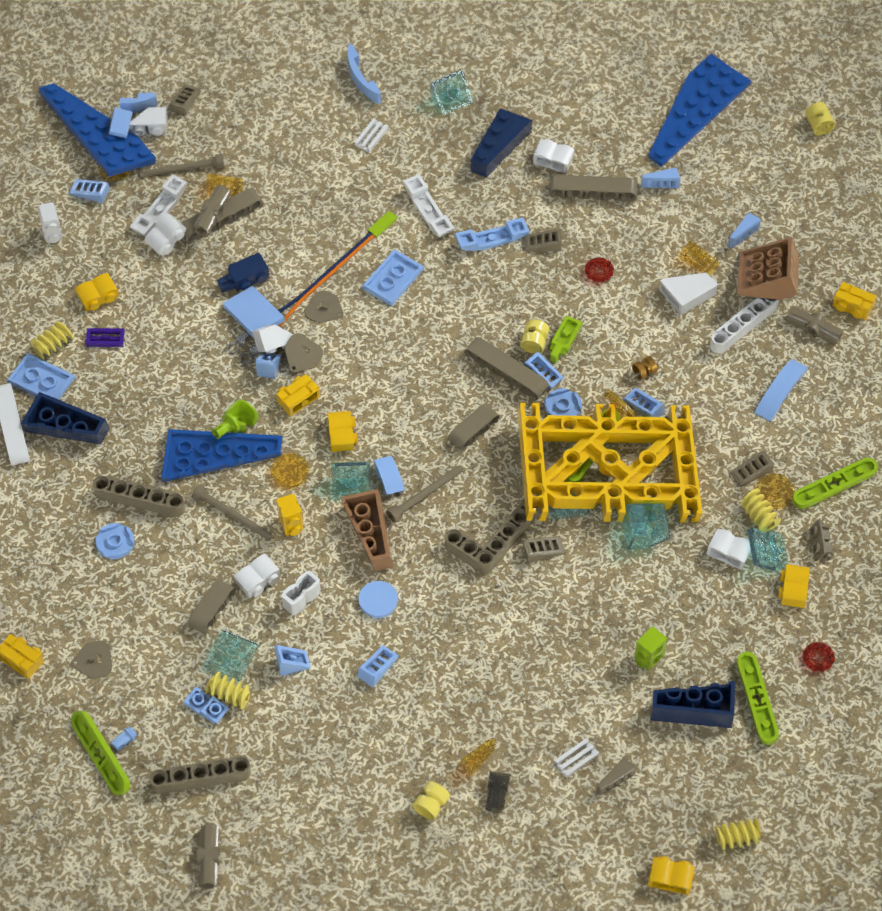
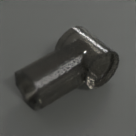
(497, 786)

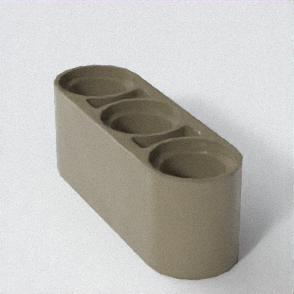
(474, 425)
(210, 606)

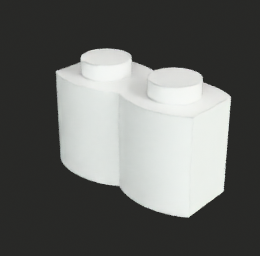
(553, 155)
(50, 222)
(165, 234)
(729, 548)
(257, 576)
(299, 594)

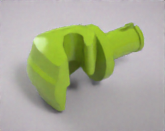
(236, 419)

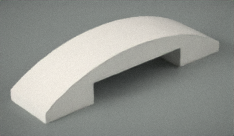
(164, 203)
(427, 207)

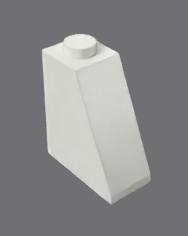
(688, 290)

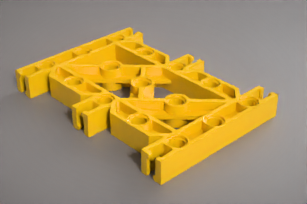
(590, 441)

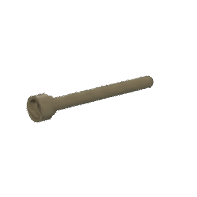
(216, 161)
(201, 494)
(397, 511)

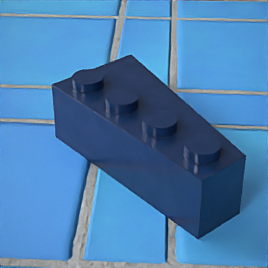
(500, 139)
(62, 420)
(695, 705)

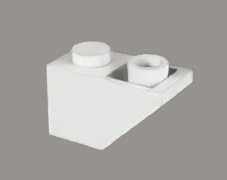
(150, 121)
(270, 338)

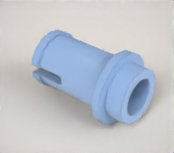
(124, 738)

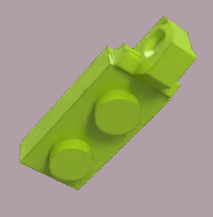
(564, 337)

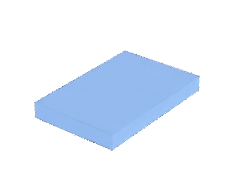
(393, 277)
(252, 310)
(37, 376)

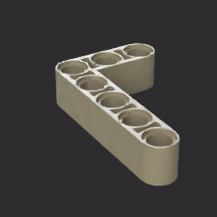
(499, 539)

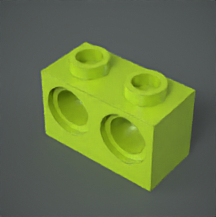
(650, 648)

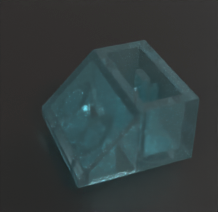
(645, 525)

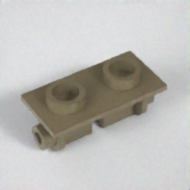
(820, 533)

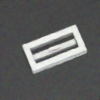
(378, 125)
(562, 767)

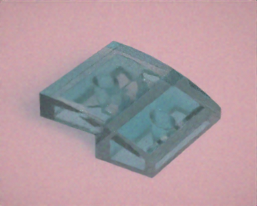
(768, 549)
(231, 655)

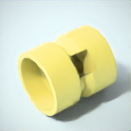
(820, 118)
(534, 336)
(429, 803)

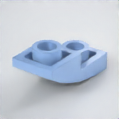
(139, 104)
(389, 475)
(206, 706)

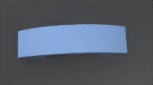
(369, 89)
(494, 237)
(780, 389)

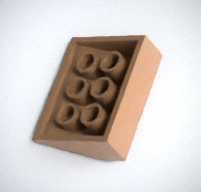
(769, 270)

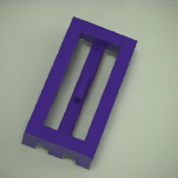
(105, 340)

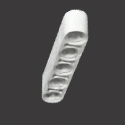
(753, 313)
(12, 426)

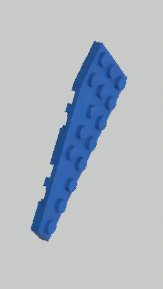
(702, 97)
(92, 130)

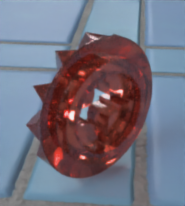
(599, 263)
(823, 651)

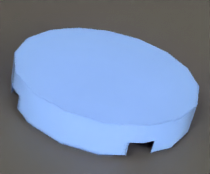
(563, 403)
(112, 546)
(378, 599)

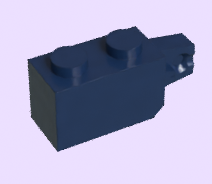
(244, 274)

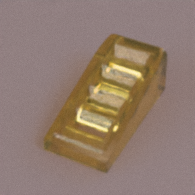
(217, 179)
(697, 250)
(475, 759)

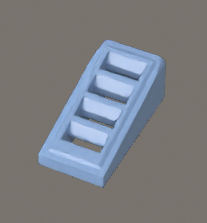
(661, 179)
(100, 196)
(746, 228)
(537, 357)
(655, 410)
(371, 676)

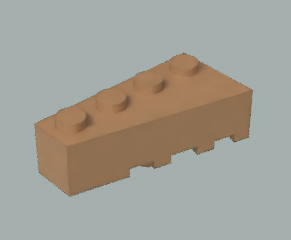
(369, 523)

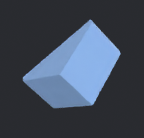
(120, 122)
(268, 365)
(291, 659)

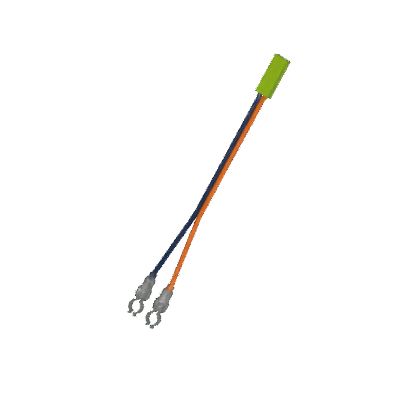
(374, 231)

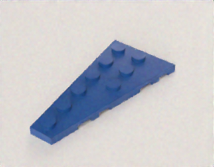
(200, 452)

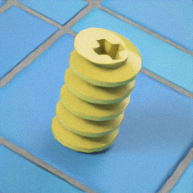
(50, 339)
(759, 511)
(228, 690)
(738, 833)

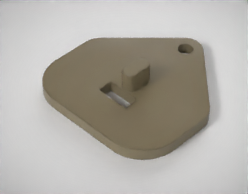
(329, 308)
(299, 358)
(87, 659)

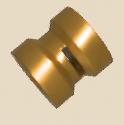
(645, 367)

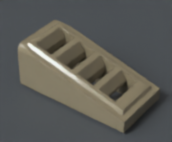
(184, 108)
(548, 246)
(763, 470)
(540, 555)
(619, 774)

